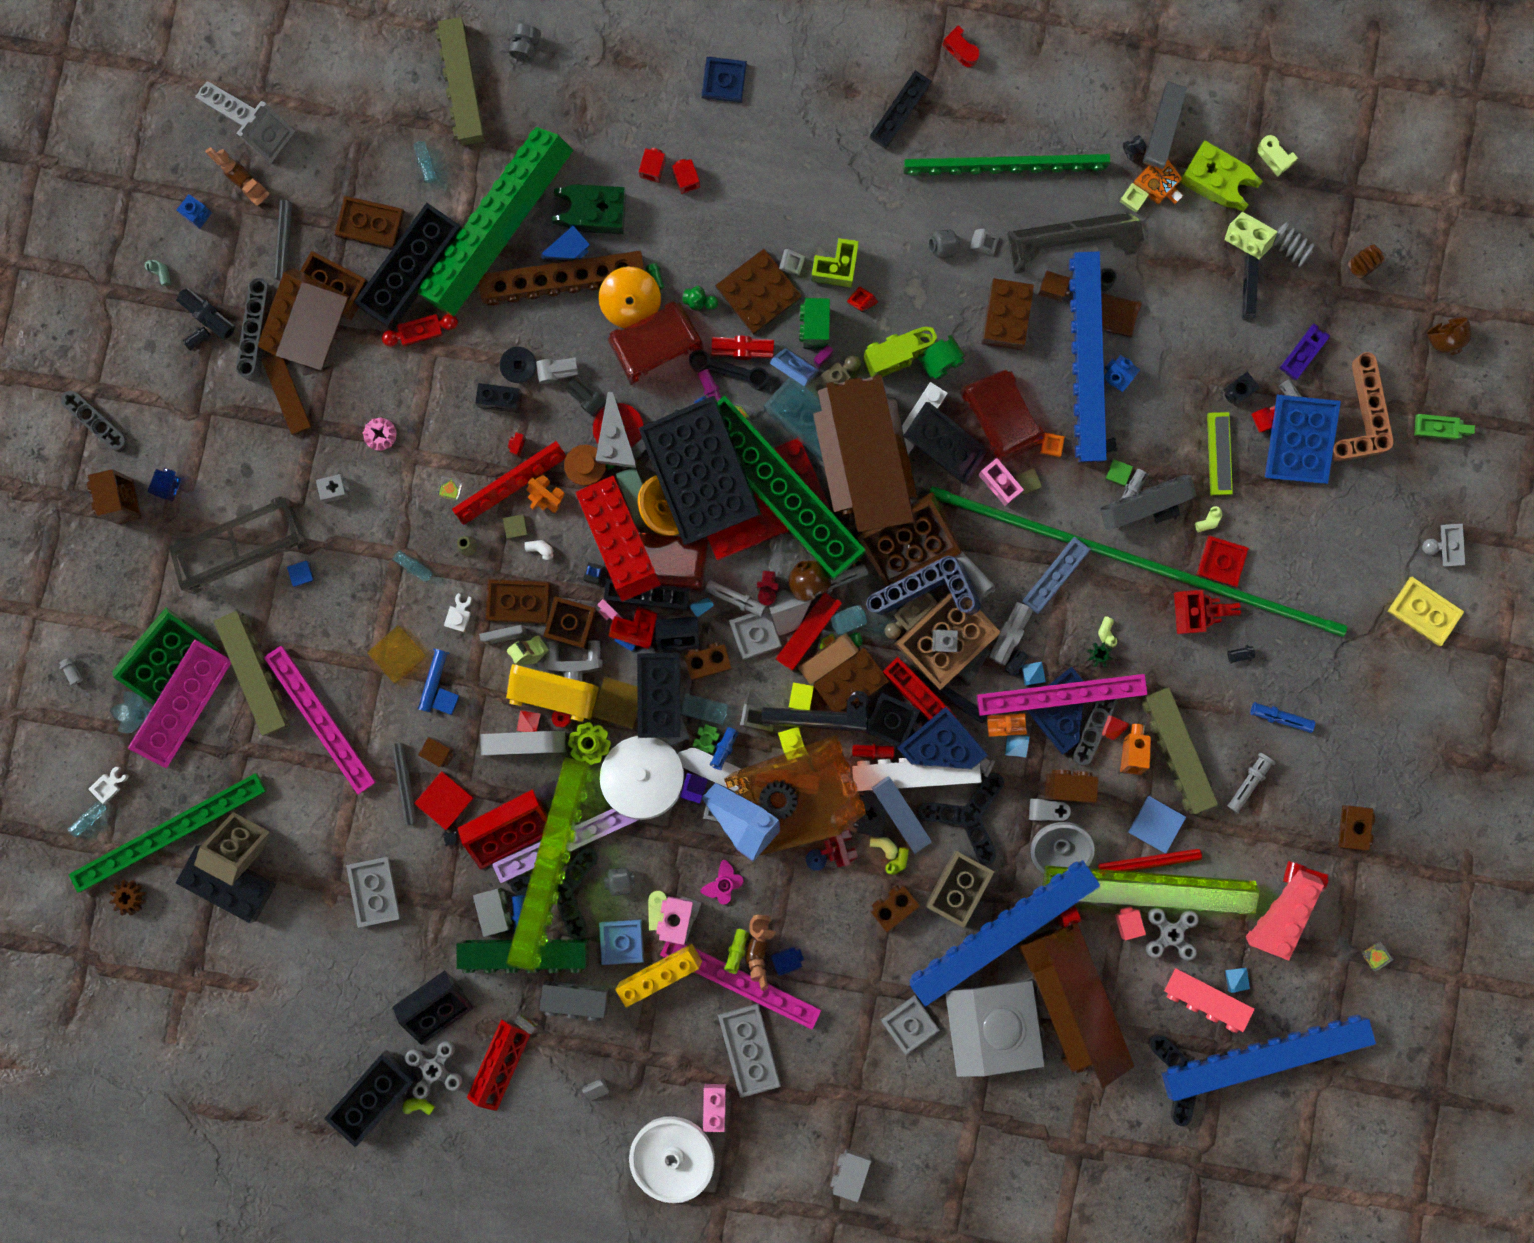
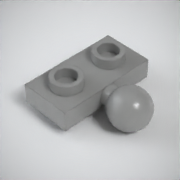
(1451, 545)

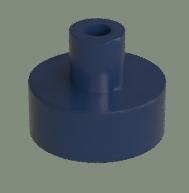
(811, 855)

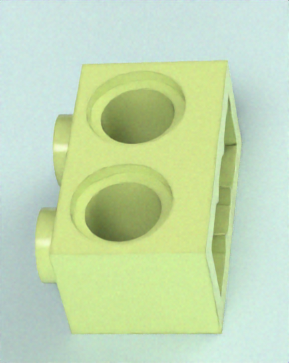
(1250, 235)

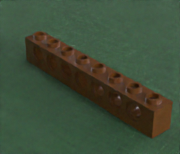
(551, 272)

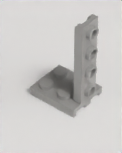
(260, 126)

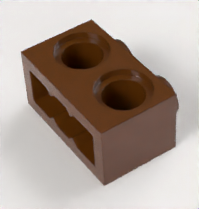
(709, 667)
(898, 913)

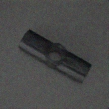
(205, 313)

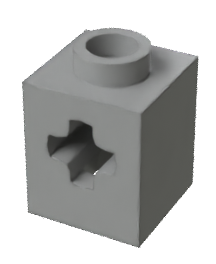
(326, 484)
(944, 641)

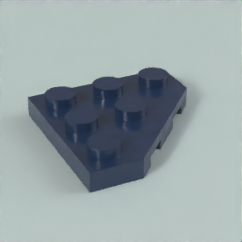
(1061, 723)
(943, 744)

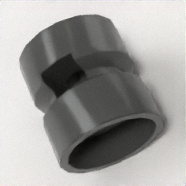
(525, 40)

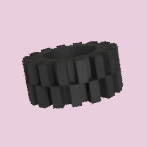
(787, 790)

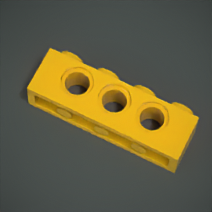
(658, 975)

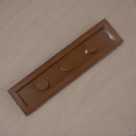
(286, 394)

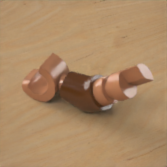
(239, 175)
(757, 949)

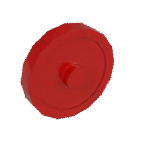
(631, 421)

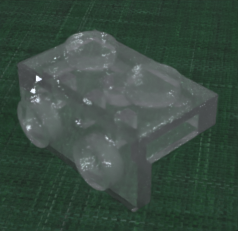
(785, 554)

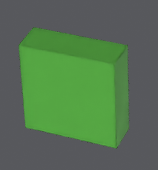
(1118, 473)

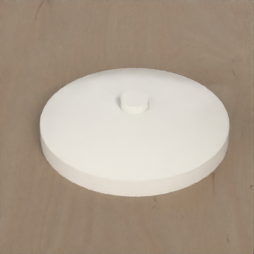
(642, 777)
(672, 1159)

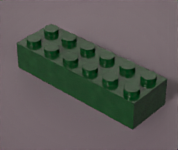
(493, 956)

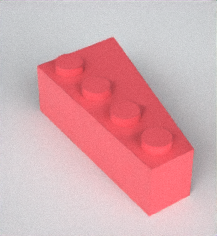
(1286, 919)
(1209, 1000)

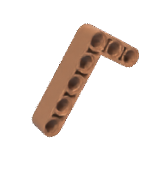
(1368, 413)

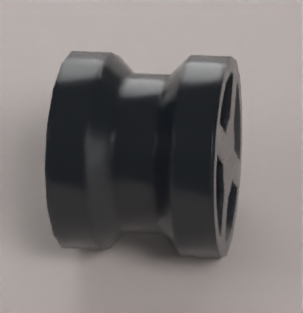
(1134, 148)

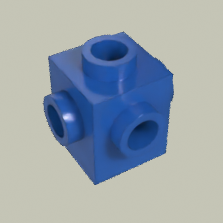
(1120, 372)

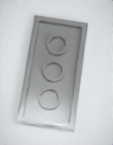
(749, 1050)

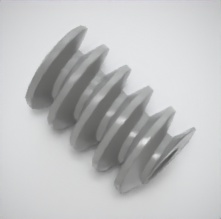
(1293, 244)

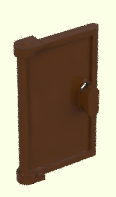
(1119, 314)

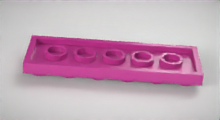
(180, 704)

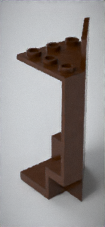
(865, 453)
(1077, 1003)

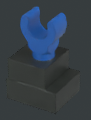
(595, 574)

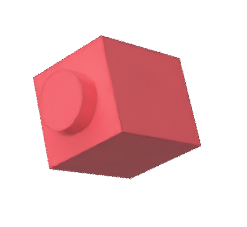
(1130, 923)

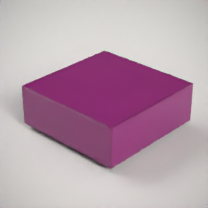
(823, 356)

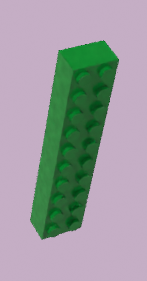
(495, 220)
(790, 497)

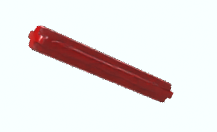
(1153, 861)

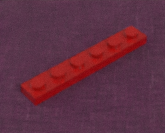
(509, 483)

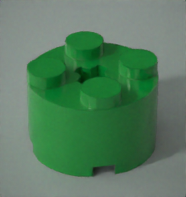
(942, 357)

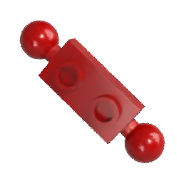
(419, 330)

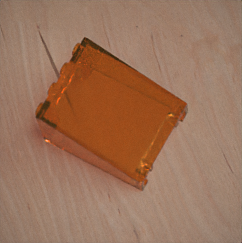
(824, 789)

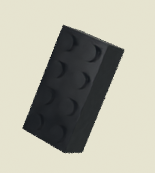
(243, 899)
(370, 1098)

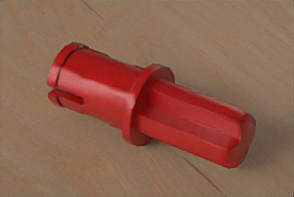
(873, 751)

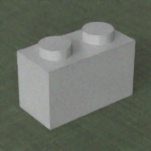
(492, 911)
(851, 1175)

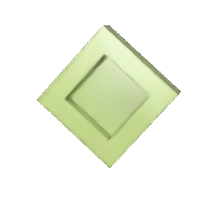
(1134, 197)

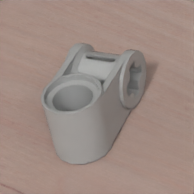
(1045, 810)

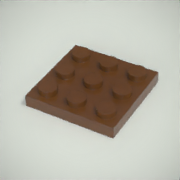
(758, 291)

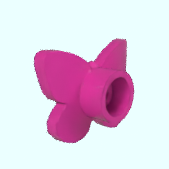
(724, 884)

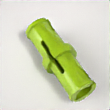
(736, 951)

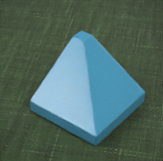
(701, 606)
(1033, 673)
(1017, 745)
(1237, 980)

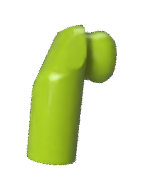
(899, 863)
(414, 1104)

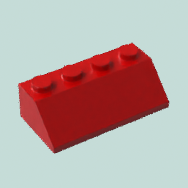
(504, 829)

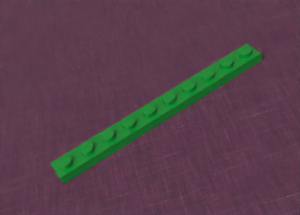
(1014, 164)
(167, 833)

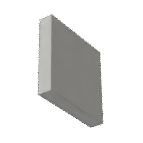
(503, 634)
(755, 634)
(910, 1025)

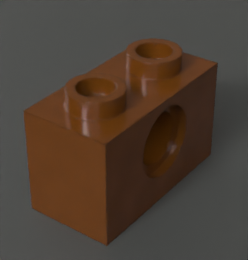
(1349, 817)

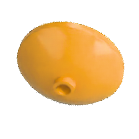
(629, 283)
(649, 499)

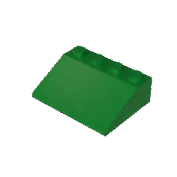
(157, 655)

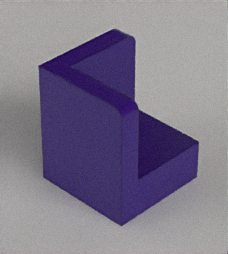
(693, 788)

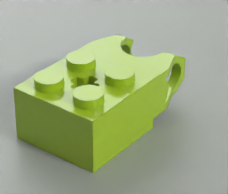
(1223, 182)
(897, 351)

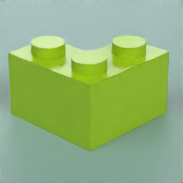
(836, 270)

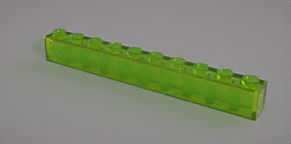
(549, 865)
(1169, 891)

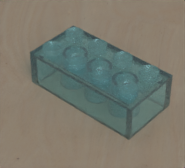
(794, 409)

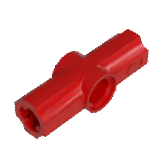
(742, 347)

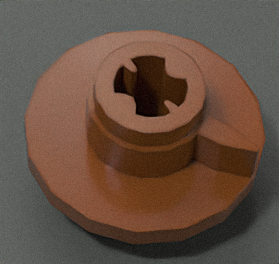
(582, 467)

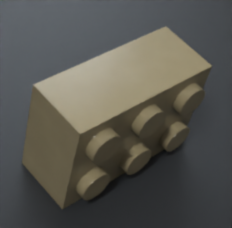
(231, 848)
(959, 888)

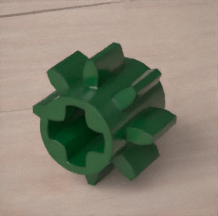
(1098, 660)

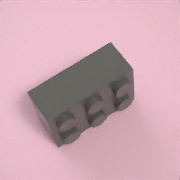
(574, 1000)

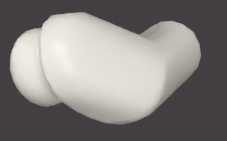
(540, 546)

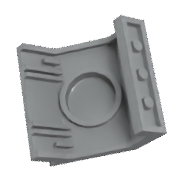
(996, 1028)

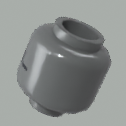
(944, 243)
(619, 881)

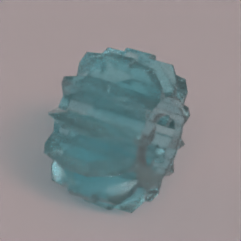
(849, 620)

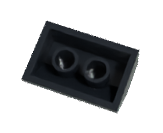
(432, 1007)

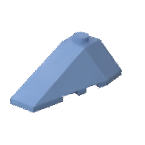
(743, 821)

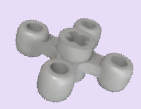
(1177, 941)
(429, 1077)

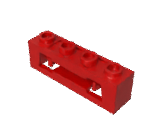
(913, 689)

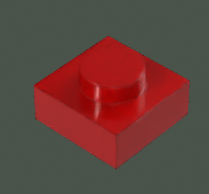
(516, 444)

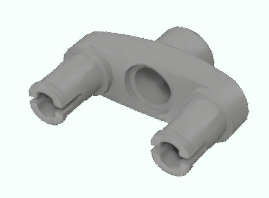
(573, 669)

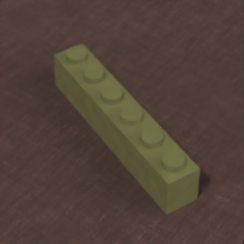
(461, 81)
(252, 673)
(1179, 751)

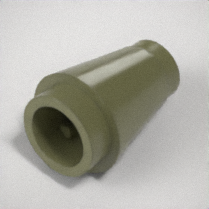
(470, 548)

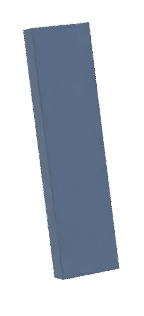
(1056, 575)
(901, 814)

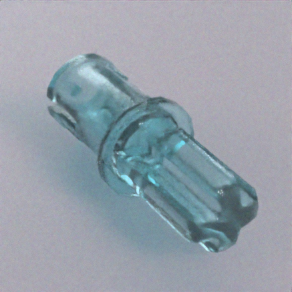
(424, 162)
(412, 566)
(87, 819)

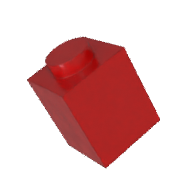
(652, 164)
(686, 175)

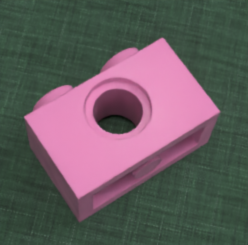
(1001, 482)
(677, 933)
(714, 1108)

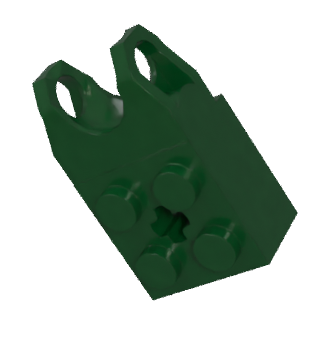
(586, 206)

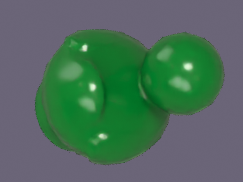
(697, 299)

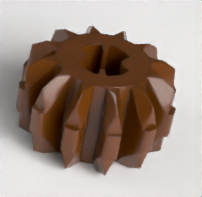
(1366, 261)
(124, 890)

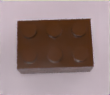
(337, 278)
(1007, 314)
(114, 496)
(853, 675)
(1075, 787)

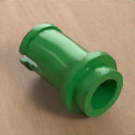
(653, 270)

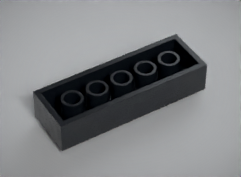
(407, 266)

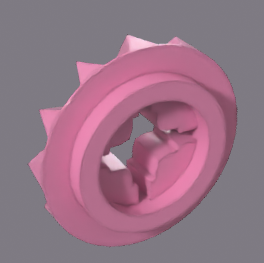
(379, 443)

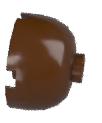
(1451, 336)
(808, 579)

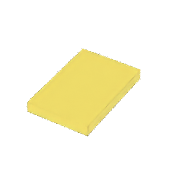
(1425, 611)

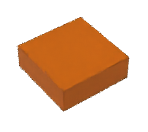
(1052, 445)

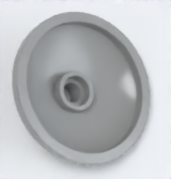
(1076, 847)

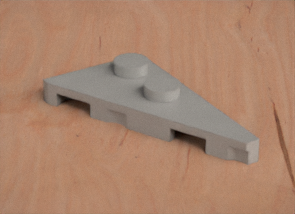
(613, 440)

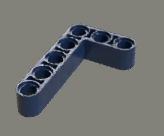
(925, 585)

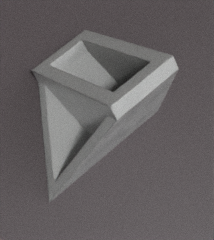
(787, 612)
(752, 711)

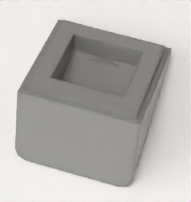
(984, 242)
(595, 1089)

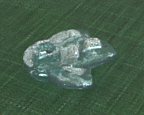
(129, 712)

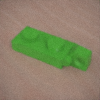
(1441, 427)

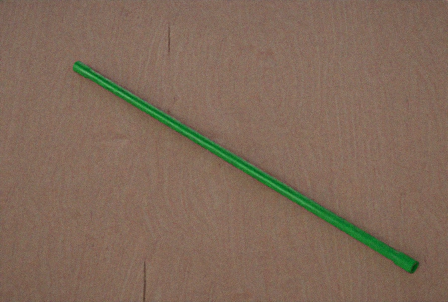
(1327, 625)

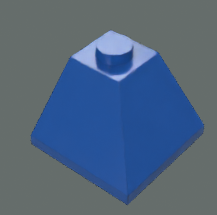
(567, 247)

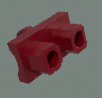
(767, 588)
(837, 851)

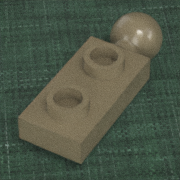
(835, 374)
(910, 615)

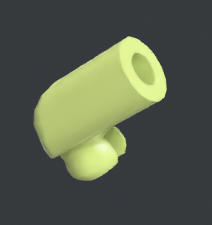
(1211, 521)
(1105, 633)
(886, 844)

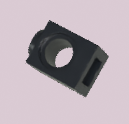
(1247, 383)

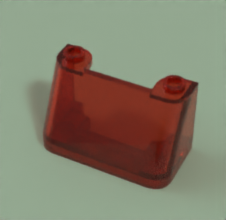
(654, 341)
(1003, 415)
(676, 562)

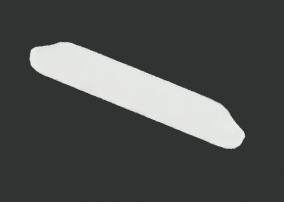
(698, 763)

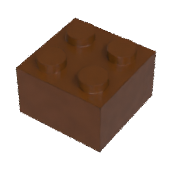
(570, 622)

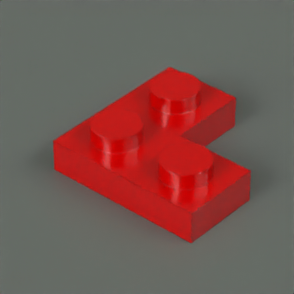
(636, 632)

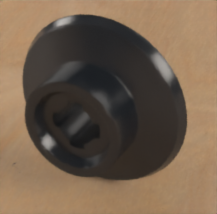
(517, 355)

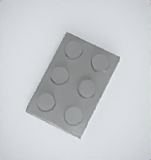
(373, 892)

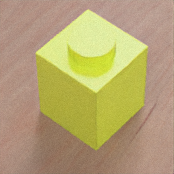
(801, 696)
(791, 739)

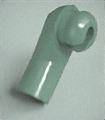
(159, 269)

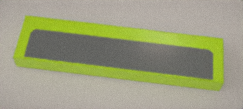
(1219, 453)

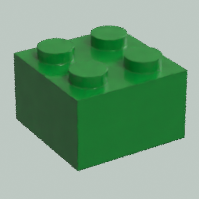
(816, 316)

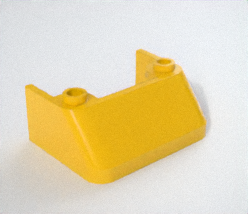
(551, 692)

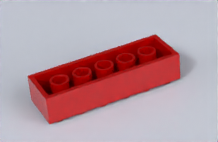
(617, 538)

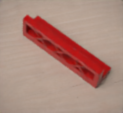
(808, 631)
(494, 1065)

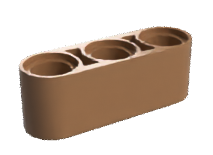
(828, 658)

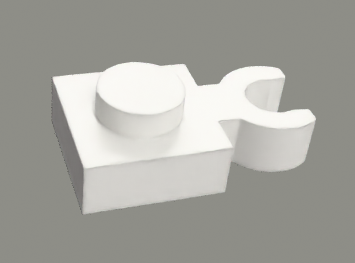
(458, 617)
(107, 786)

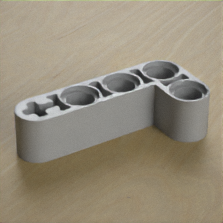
(523, 743)

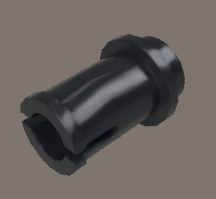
(196, 338)
(1169, 513)
(1241, 654)
(1016, 663)

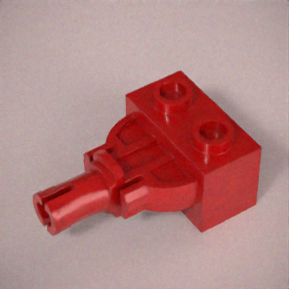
(1196, 612)

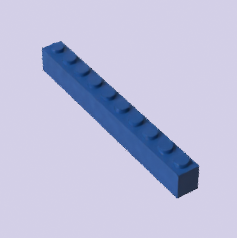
(1088, 357)
(1004, 932)
(1268, 1058)

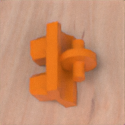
(542, 497)
(1006, 725)

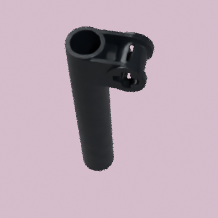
(854, 720)

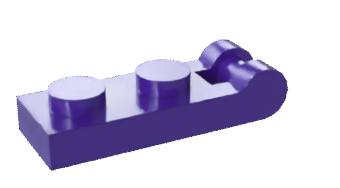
(1304, 352)

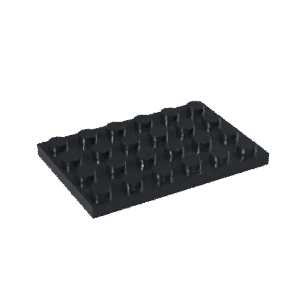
(699, 470)

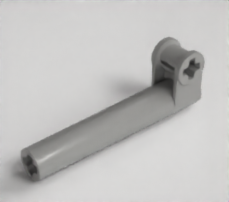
(980, 582)

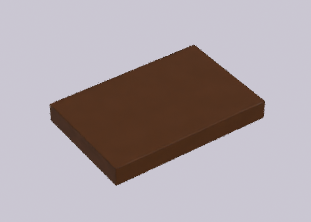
(369, 222)
(517, 601)

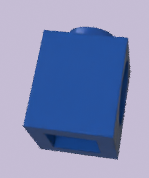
(194, 211)

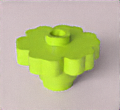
(579, 739)

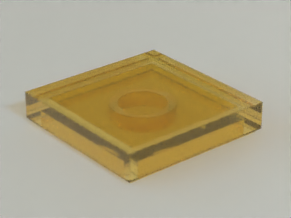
(396, 654)
(617, 703)

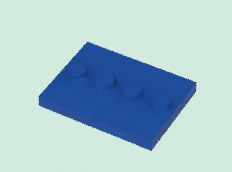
(1302, 439)

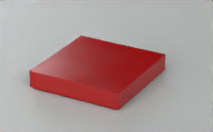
(1222, 561)
(444, 800)

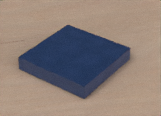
(724, 79)

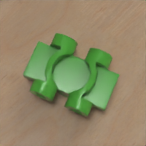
(707, 735)

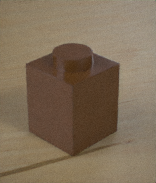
(1054, 286)
(436, 752)

